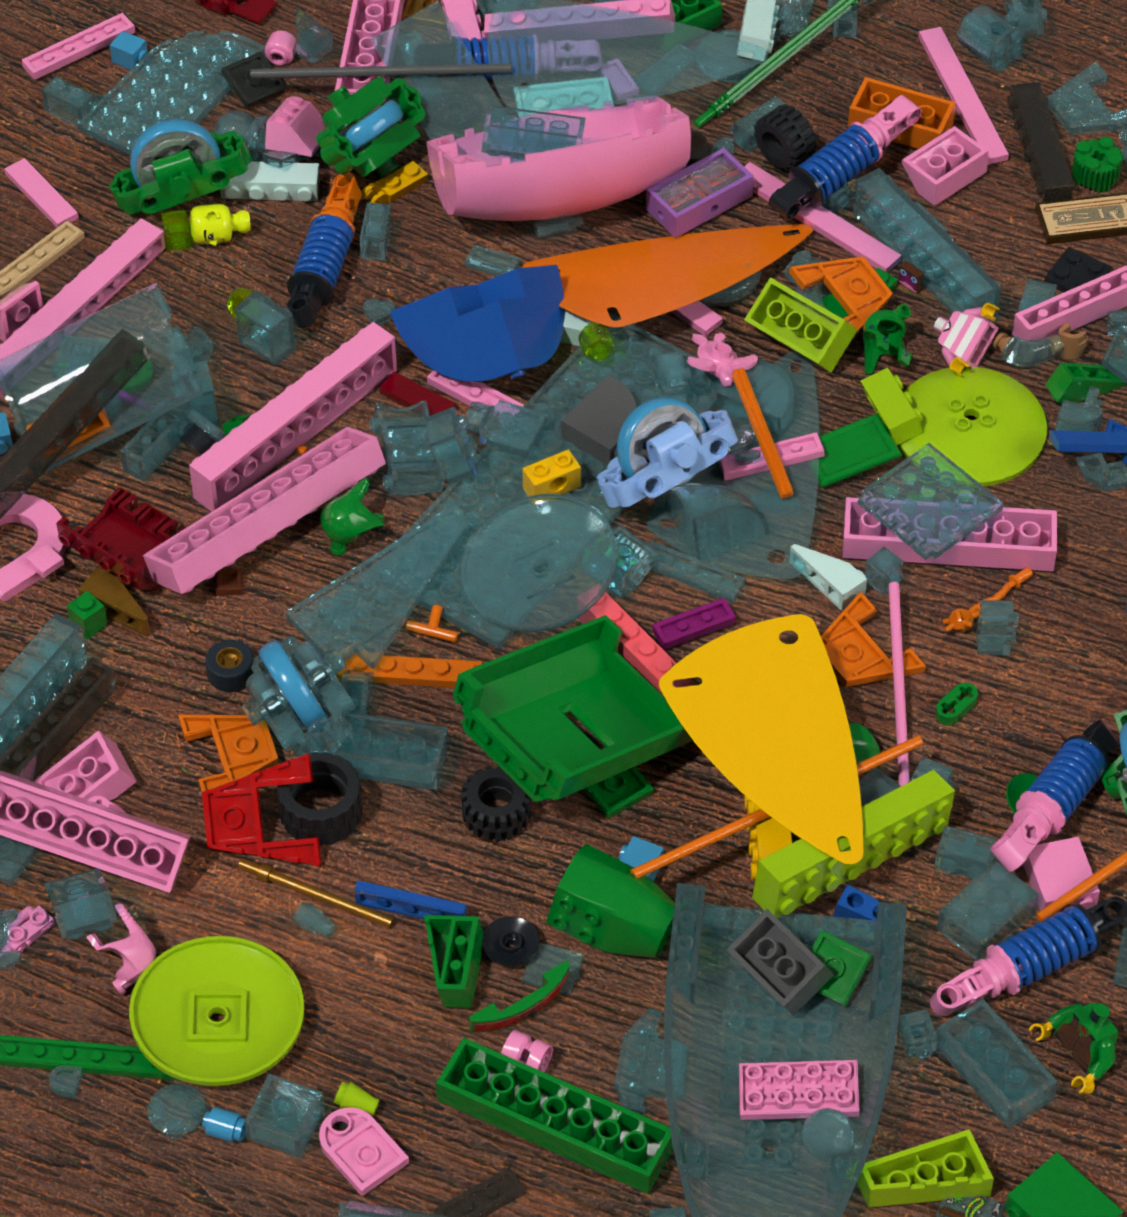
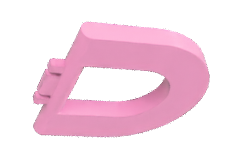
(43, 519)

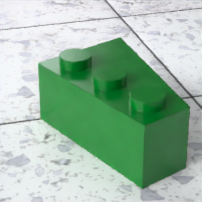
(455, 956)

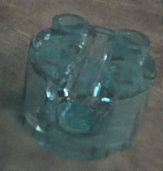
(1026, 16)

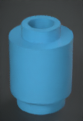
(224, 1125)

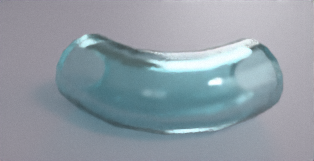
(734, 293)

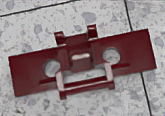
(253, 10)

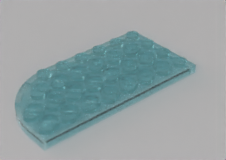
(169, 83)

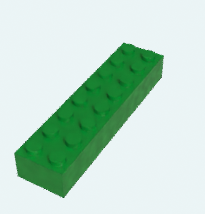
(555, 1115)

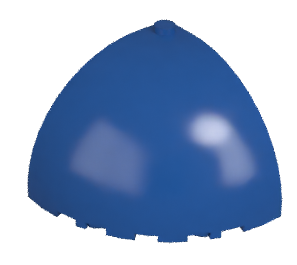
(487, 326)

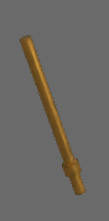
(266, 874)

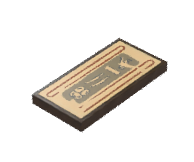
(1083, 218)

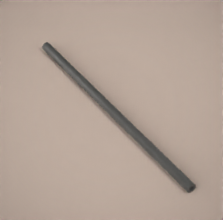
(381, 70)

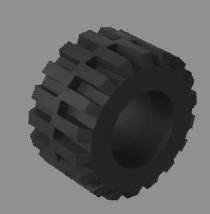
(785, 137)
(494, 821)

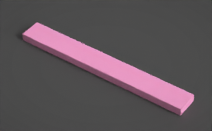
(962, 92)
(830, 225)

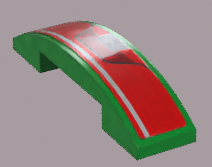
(491, 1019)

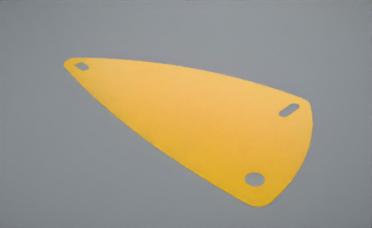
(776, 728)

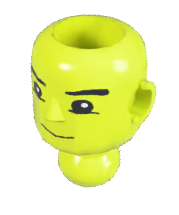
(215, 224)

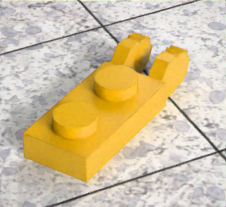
(395, 184)

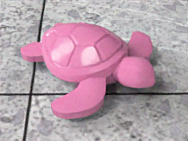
(719, 358)

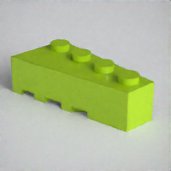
(927, 1173)

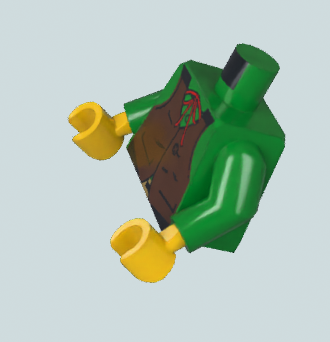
(1087, 1038)

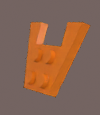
(852, 284)
(855, 654)
(239, 744)

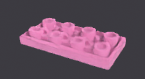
(797, 1089)

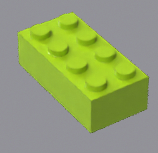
(800, 324)

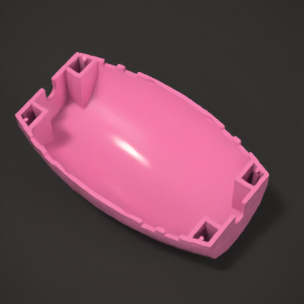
(620, 157)

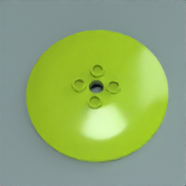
(994, 446)
(209, 977)

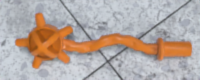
(963, 619)

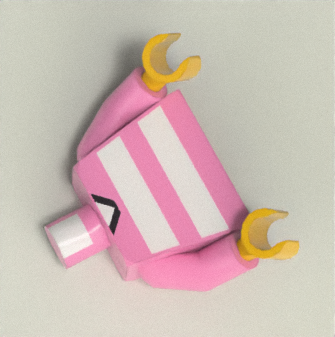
(966, 336)

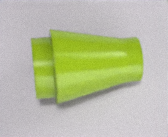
(353, 1096)

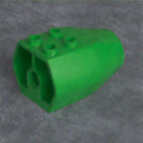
(610, 907)

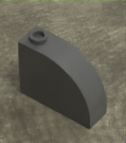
(598, 419)

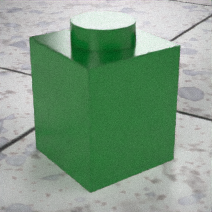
(88, 613)

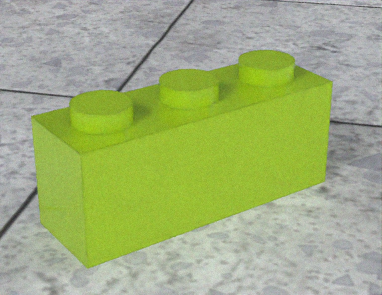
(893, 405)

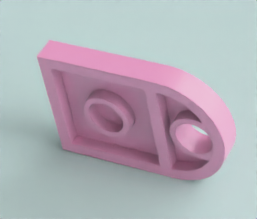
(362, 1150)

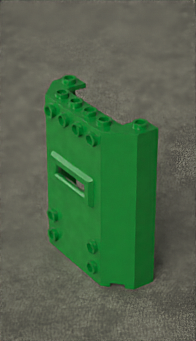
(520, 702)

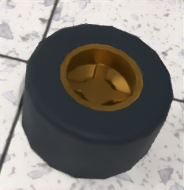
(229, 665)

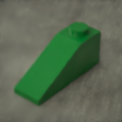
(1073, 381)

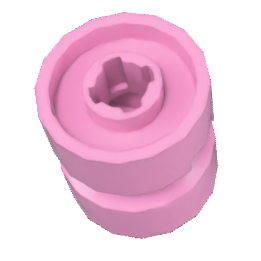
(520, 1045)

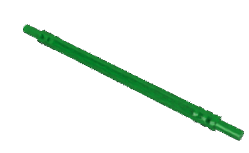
(775, 61)

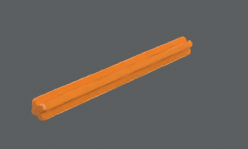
(762, 433)

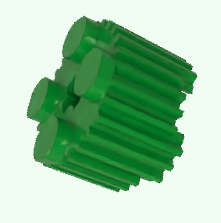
(1097, 164)

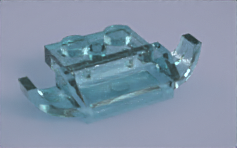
(641, 1063)

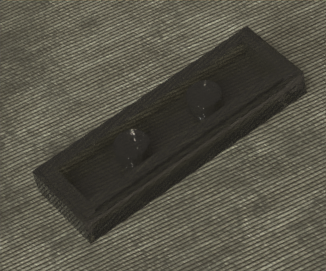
(484, 1197)

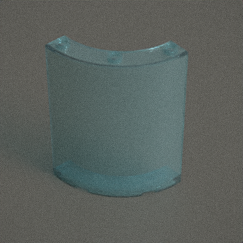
(47, 367)

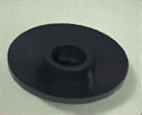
(507, 932)

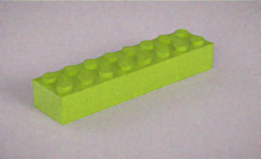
(889, 827)

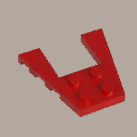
(235, 815)

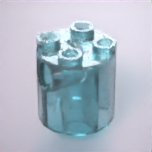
(991, 37)

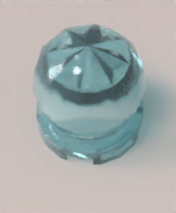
(247, 126)

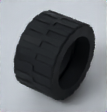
(330, 823)

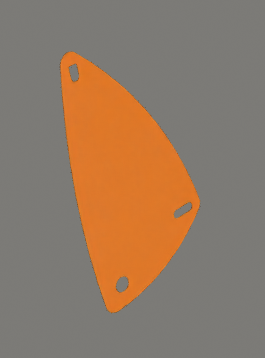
(665, 272)

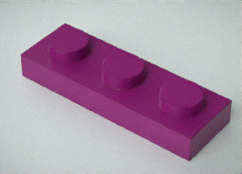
(694, 623)

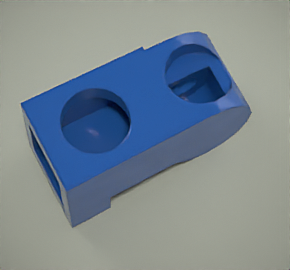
(856, 905)

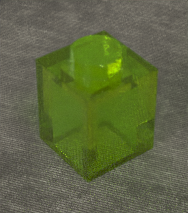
(176, 230)

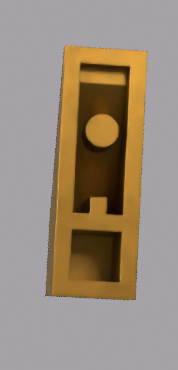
(117, 600)

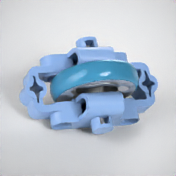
(663, 447)

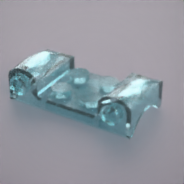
(407, 450)

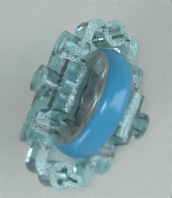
(275, 701)

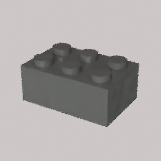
(780, 962)

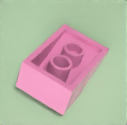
(91, 770)

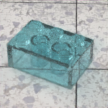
(81, 903)
(987, 911)

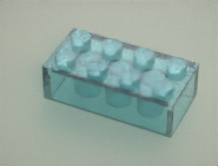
(524, 131)
(395, 750)
(996, 1063)

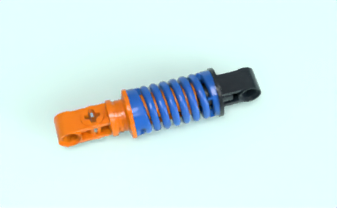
(324, 252)

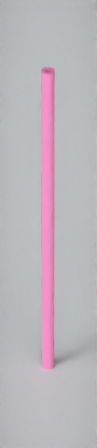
(898, 679)

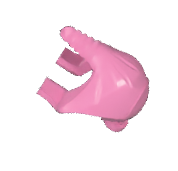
(135, 951)

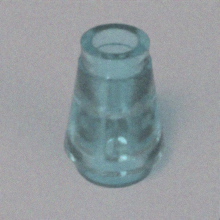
(313, 920)

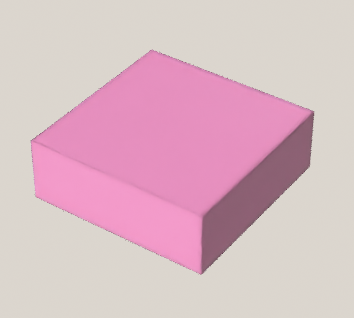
(45, 560)

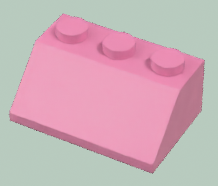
(294, 127)
(946, 165)

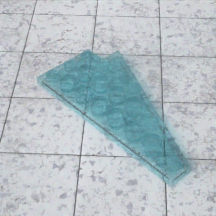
(373, 600)

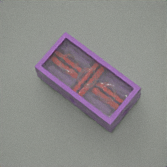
(699, 192)

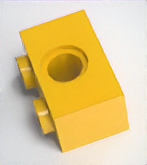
(552, 475)

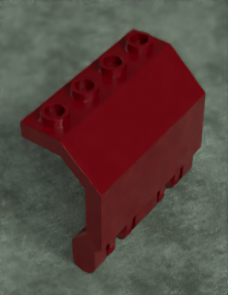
(121, 538)

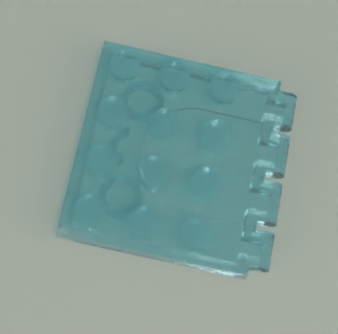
(929, 502)

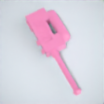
(35, 924)

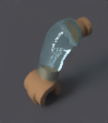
(1027, 353)

